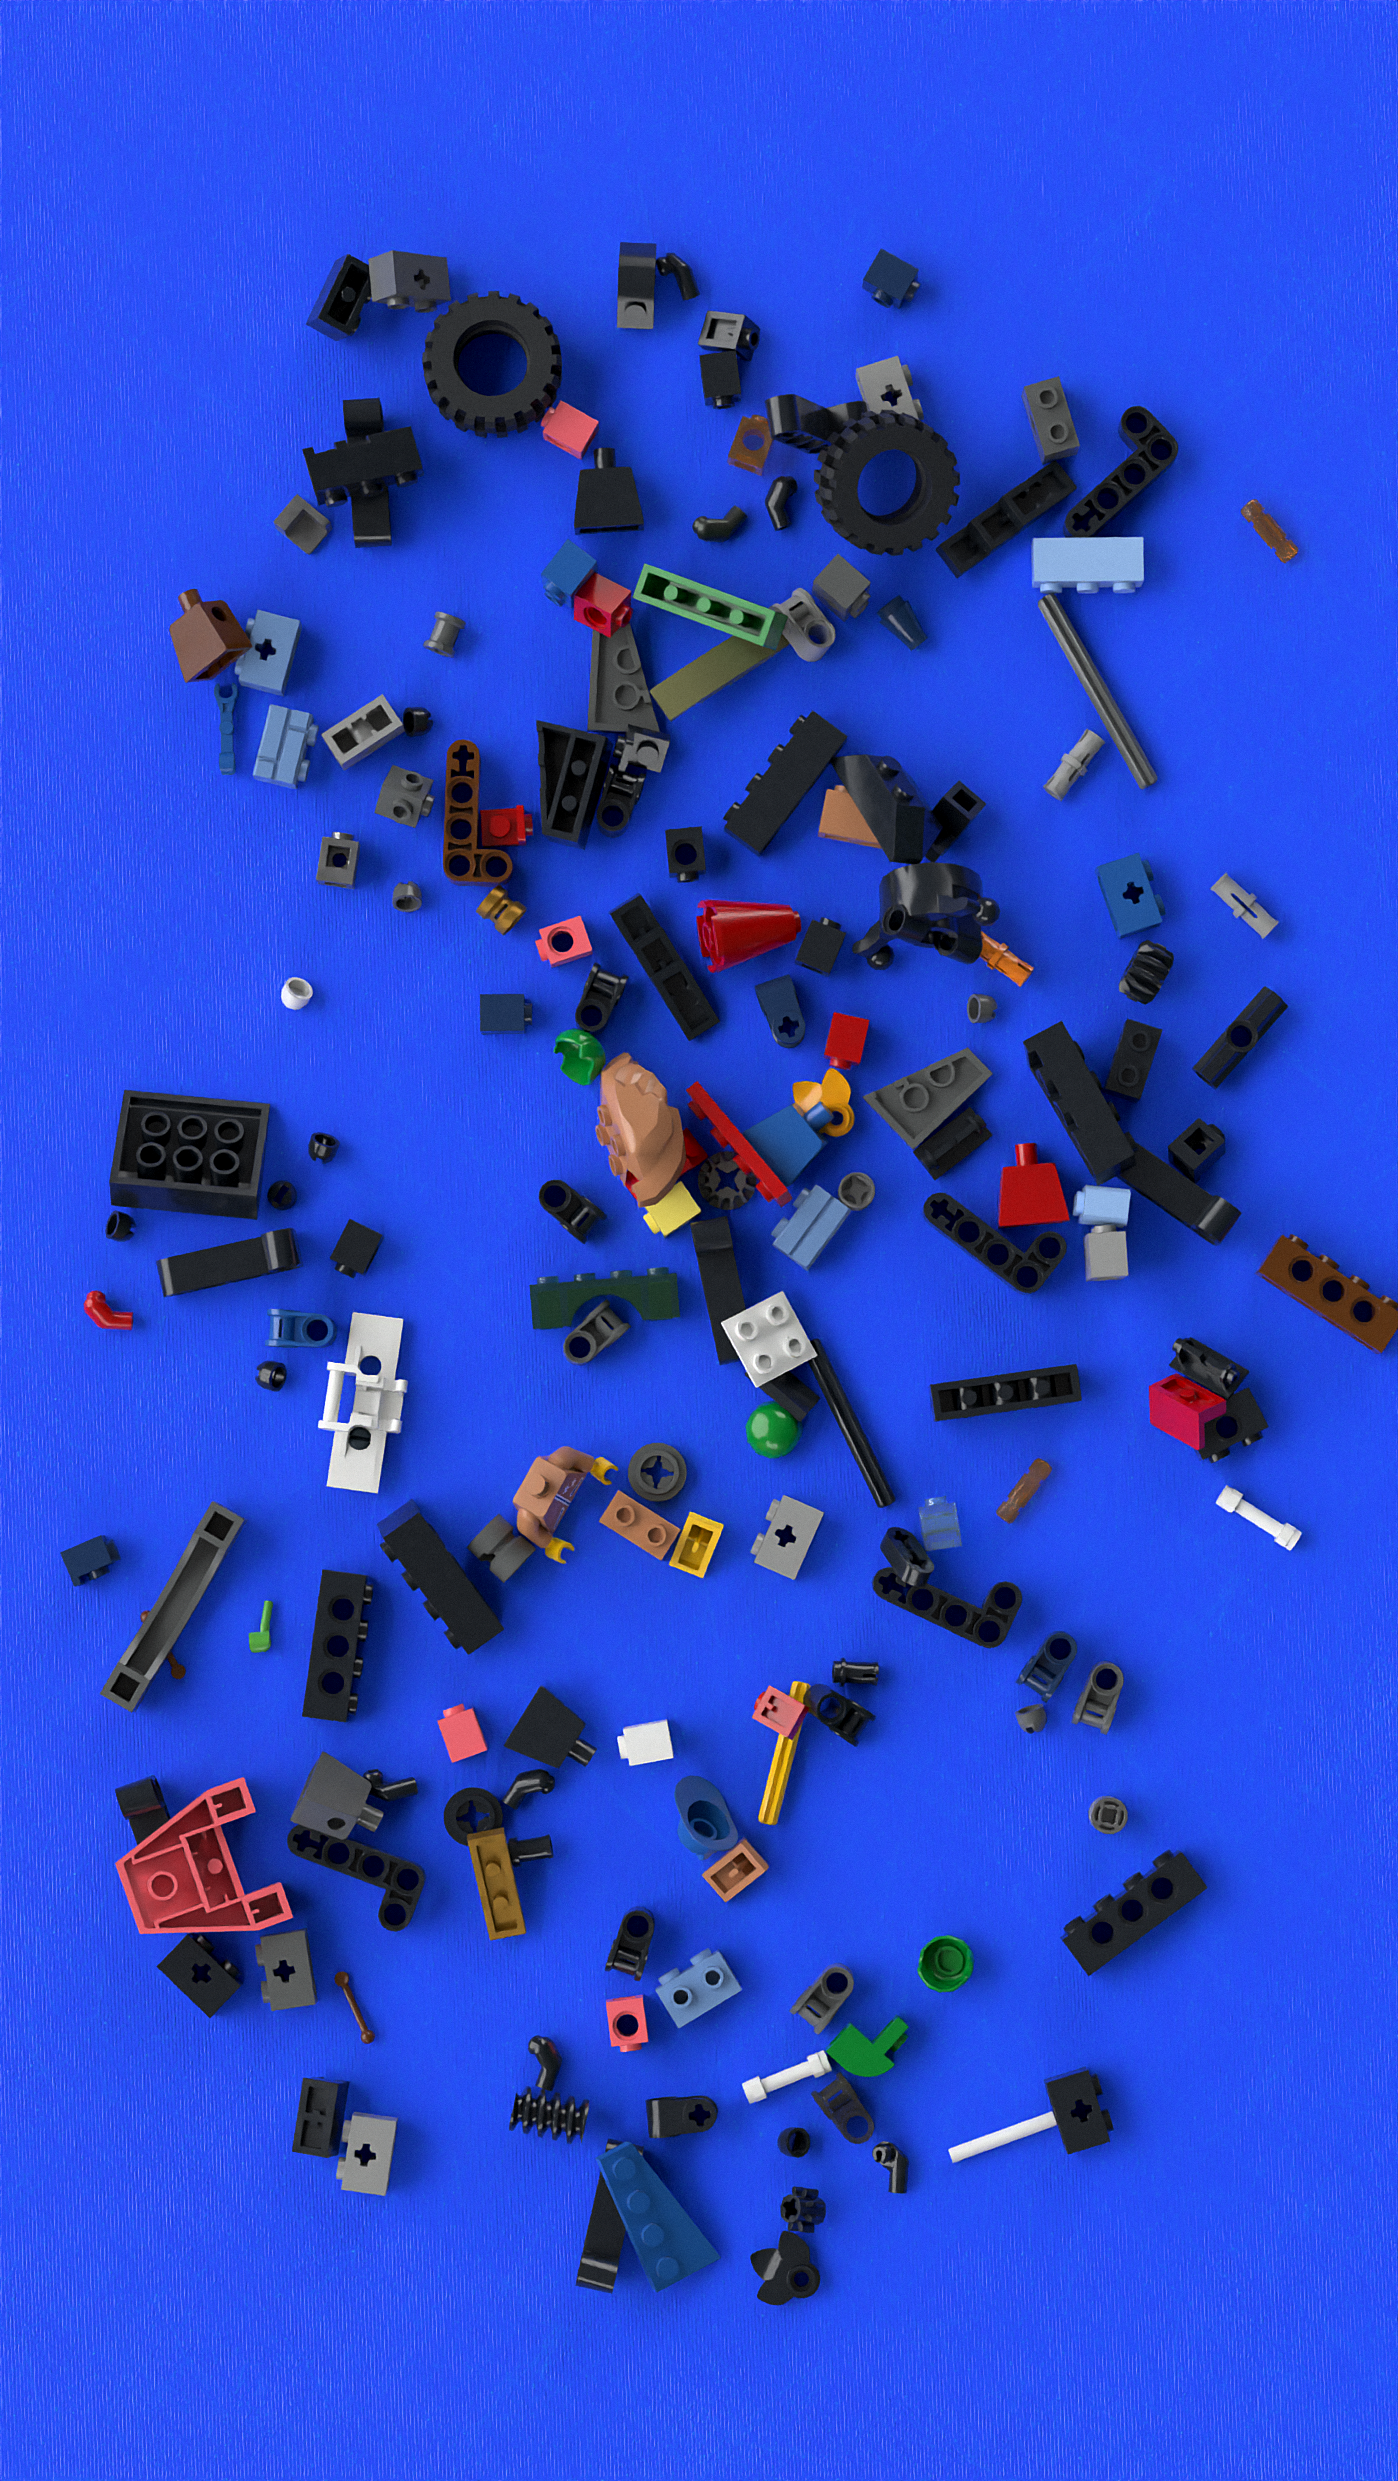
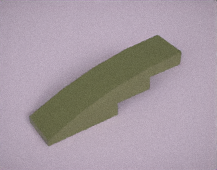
(710, 674)

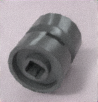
(501, 1548)

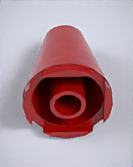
(743, 930)

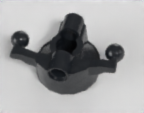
(929, 908)

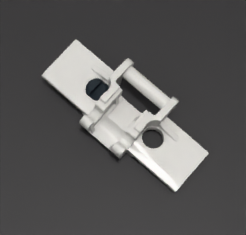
(376, 1408)

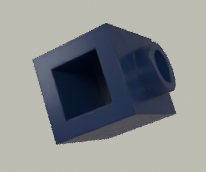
(891, 280)

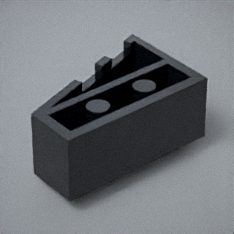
(364, 466)
(571, 781)

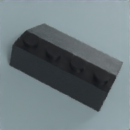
(189, 1154)

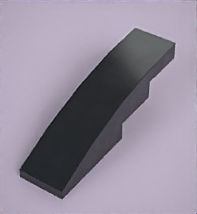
(1006, 518)
(664, 966)

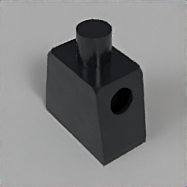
(607, 497)
(550, 1732)

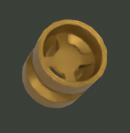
(495, 903)

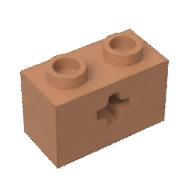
(639, 1525)

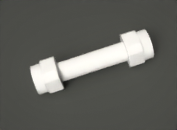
(1232, 1500)
(756, 2089)

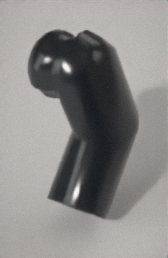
(390, 1790)
(549, 2059)

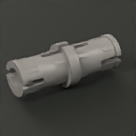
(1073, 765)
(1262, 924)

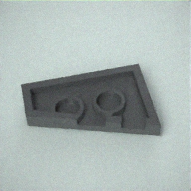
(929, 1096)

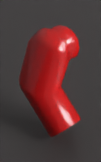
(103, 1316)

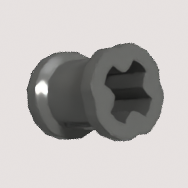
(444, 634)

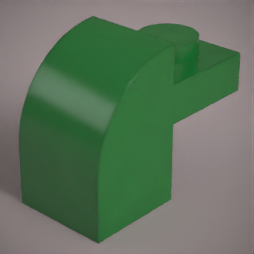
(867, 2057)

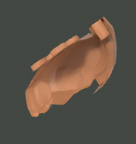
(640, 1129)

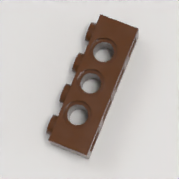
(1277, 1271)

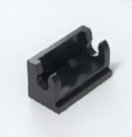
(320, 2117)

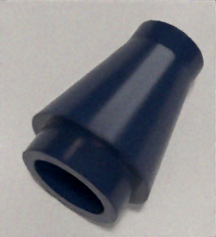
(902, 622)

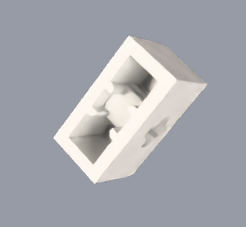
(646, 1743)

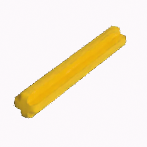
(781, 1766)

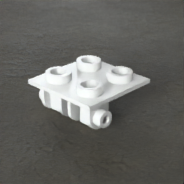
(769, 1339)

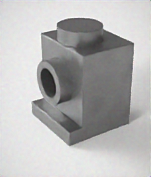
(335, 876)

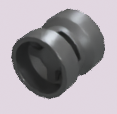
(856, 1185)
(1103, 1812)

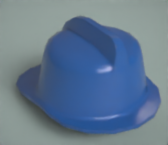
(704, 1818)

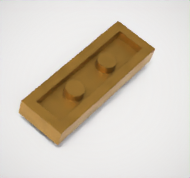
(496, 1883)

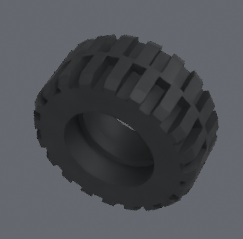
(483, 317)
(924, 508)

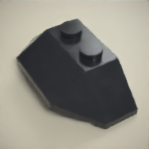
(890, 805)

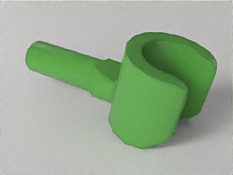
(262, 1640)

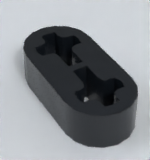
(907, 1556)

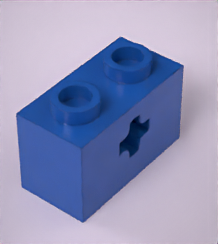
(567, 574)
(1114, 882)

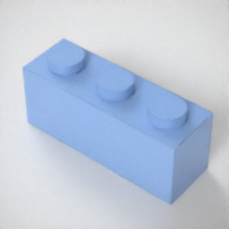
(1087, 564)

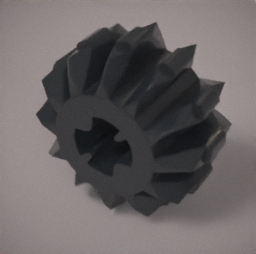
(1146, 972)

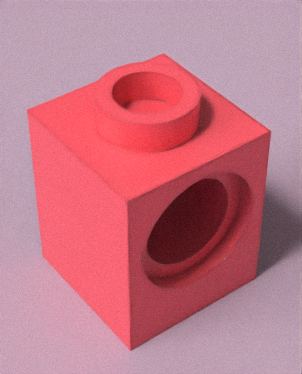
(569, 429)
(575, 929)
(461, 1733)
(627, 2005)

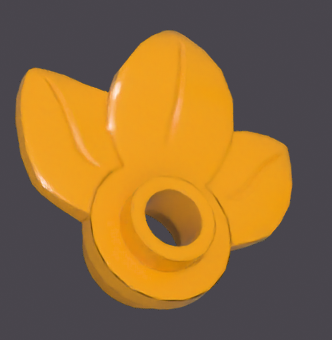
(833, 1093)

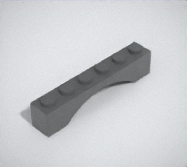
(174, 1607)

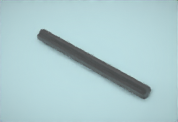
(1097, 691)

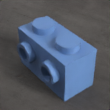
(697, 1987)

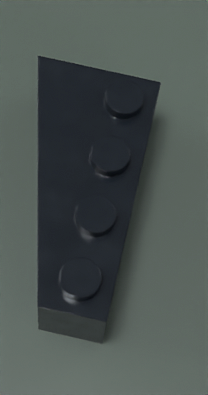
(1079, 1104)
(438, 1577)

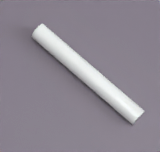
(1002, 2137)

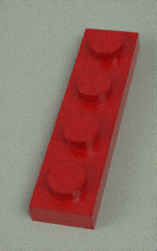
(746, 1158)

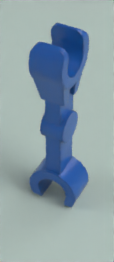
(226, 706)

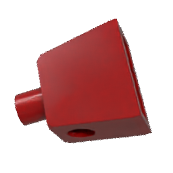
(1030, 1192)

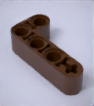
(468, 813)

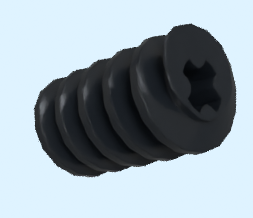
(549, 2115)

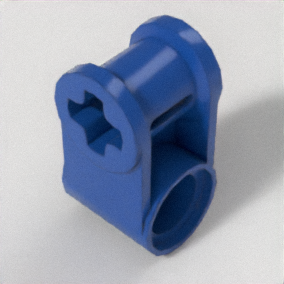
(297, 1329)

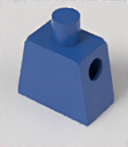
(790, 1139)

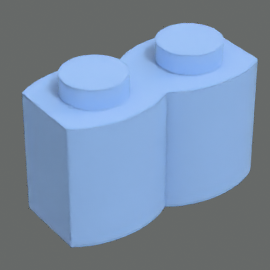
(1102, 1206)

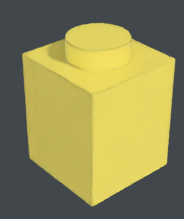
(672, 1211)

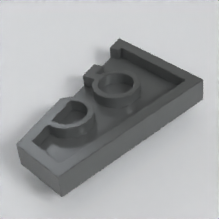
(618, 685)

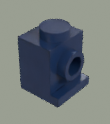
(90, 1559)

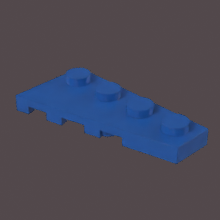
(656, 2223)

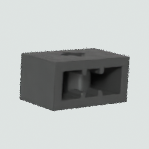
(409, 280)
(1050, 420)
(842, 589)
(295, 1949)

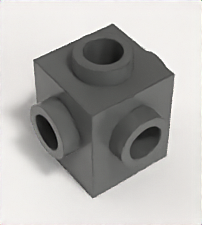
(405, 796)

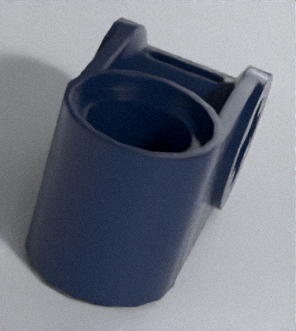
(780, 1005)
(1047, 1667)

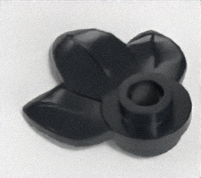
(779, 2268)

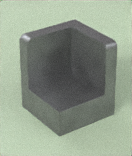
(303, 524)

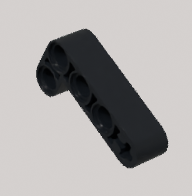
(807, 424)
(1115, 482)
(372, 513)
(1180, 1197)
(989, 1237)
(230, 1263)
(719, 1280)
(942, 1601)
(143, 1806)
(355, 1868)
(603, 2238)

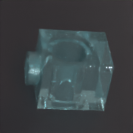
(939, 1524)

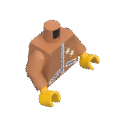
(548, 1493)

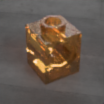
(746, 459)

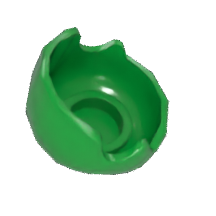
(581, 1055)
(772, 1430)
(946, 1963)

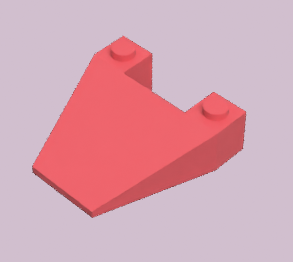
(187, 1878)

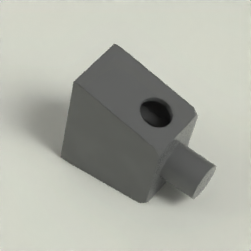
(335, 1800)

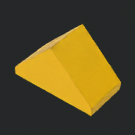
(696, 1544)

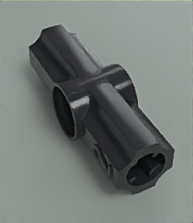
(1256, 1021)

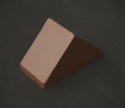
(735, 1870)

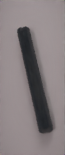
(850, 1427)

